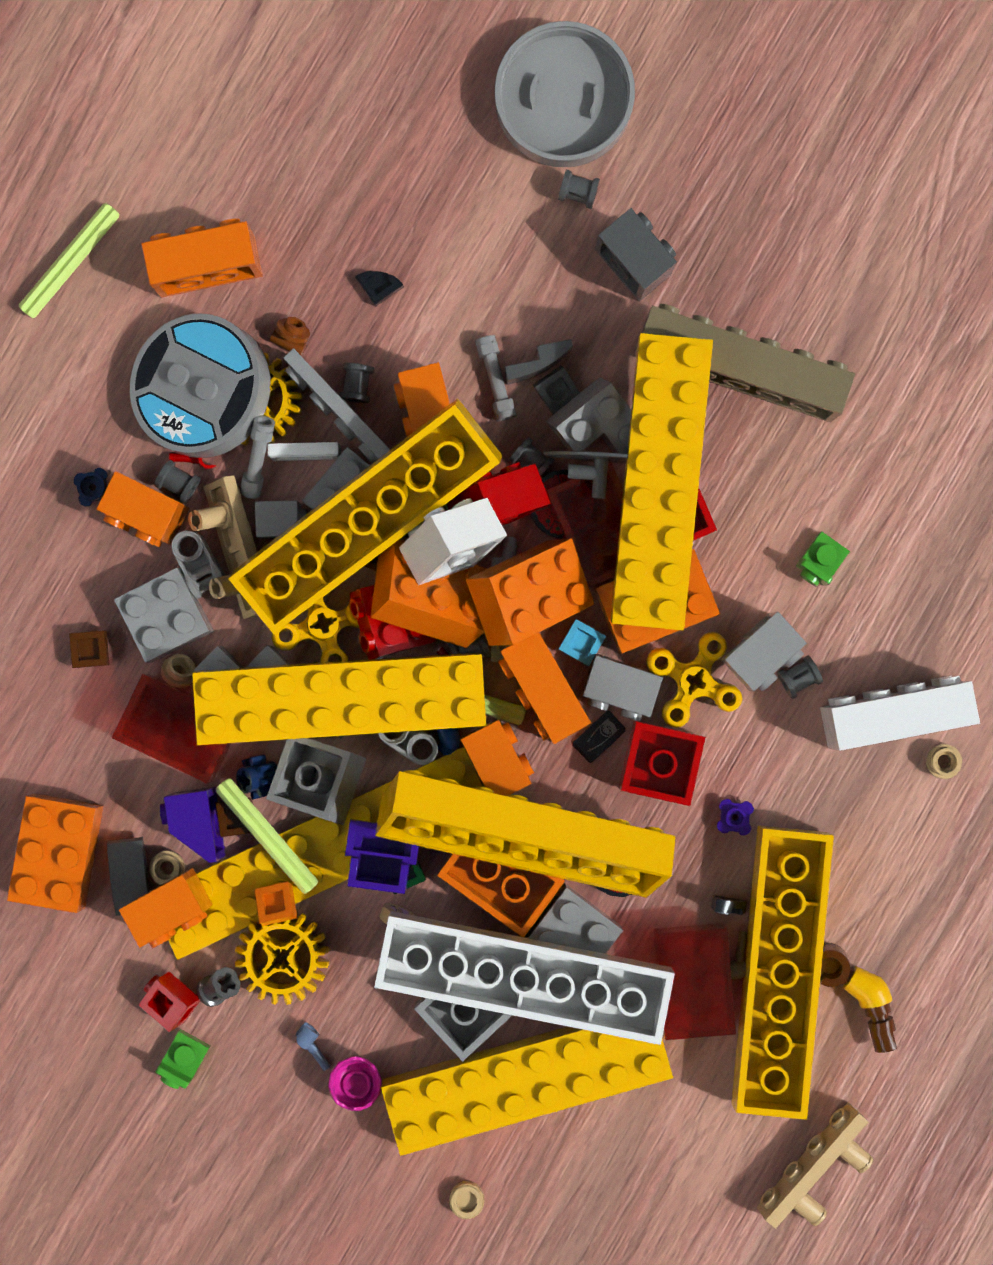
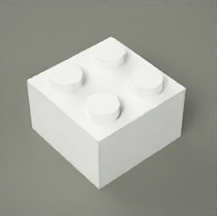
(452, 540)

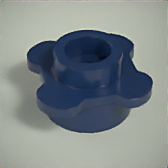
(83, 484)

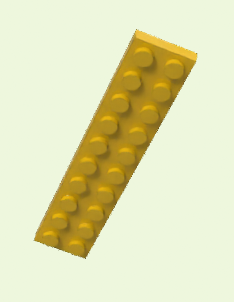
(316, 843)

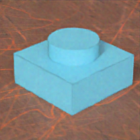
(582, 642)

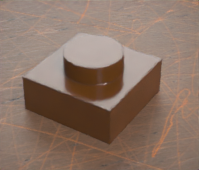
(89, 649)
(228, 822)

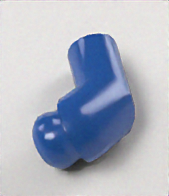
(449, 740)

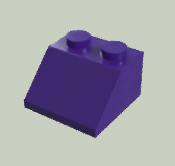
(194, 821)

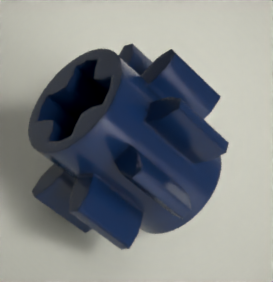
(256, 776)

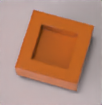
(275, 903)

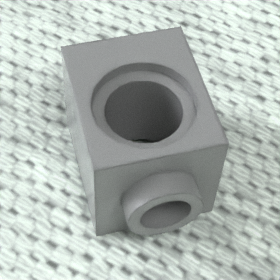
(275, 517)

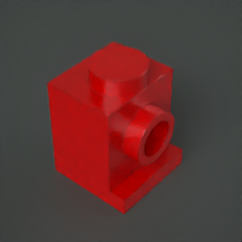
(168, 1001)

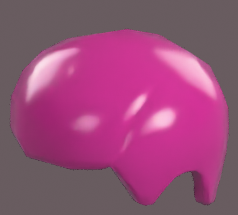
(355, 1083)

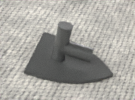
(597, 473)

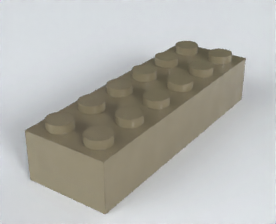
(761, 366)

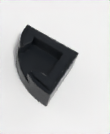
(379, 285)
(728, 905)

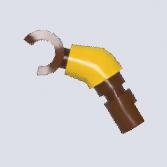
(869, 991)

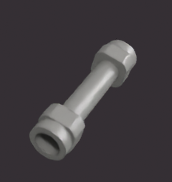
(488, 350)
(261, 434)

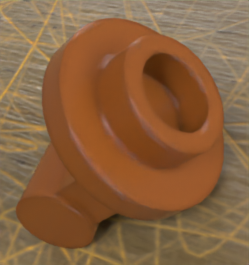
(291, 334)

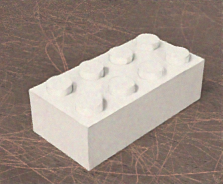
(899, 715)

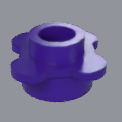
(743, 811)

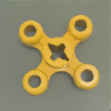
(326, 641)
(708, 687)

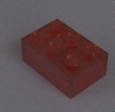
(590, 523)
(163, 726)
(702, 980)

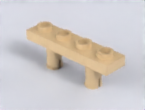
(234, 533)
(820, 1154)

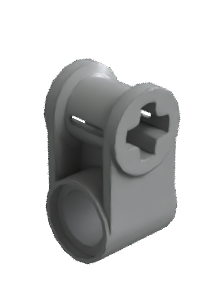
(198, 565)

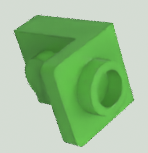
(822, 560)
(182, 1060)

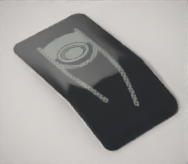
(599, 736)

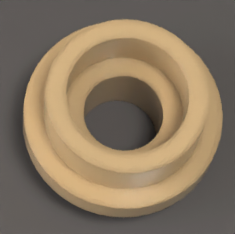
(181, 664)
(953, 766)
(156, 866)

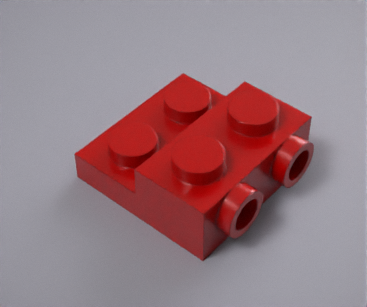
(379, 637)

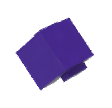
(378, 861)

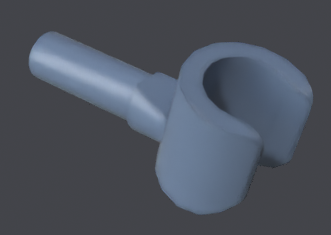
(305, 1037)

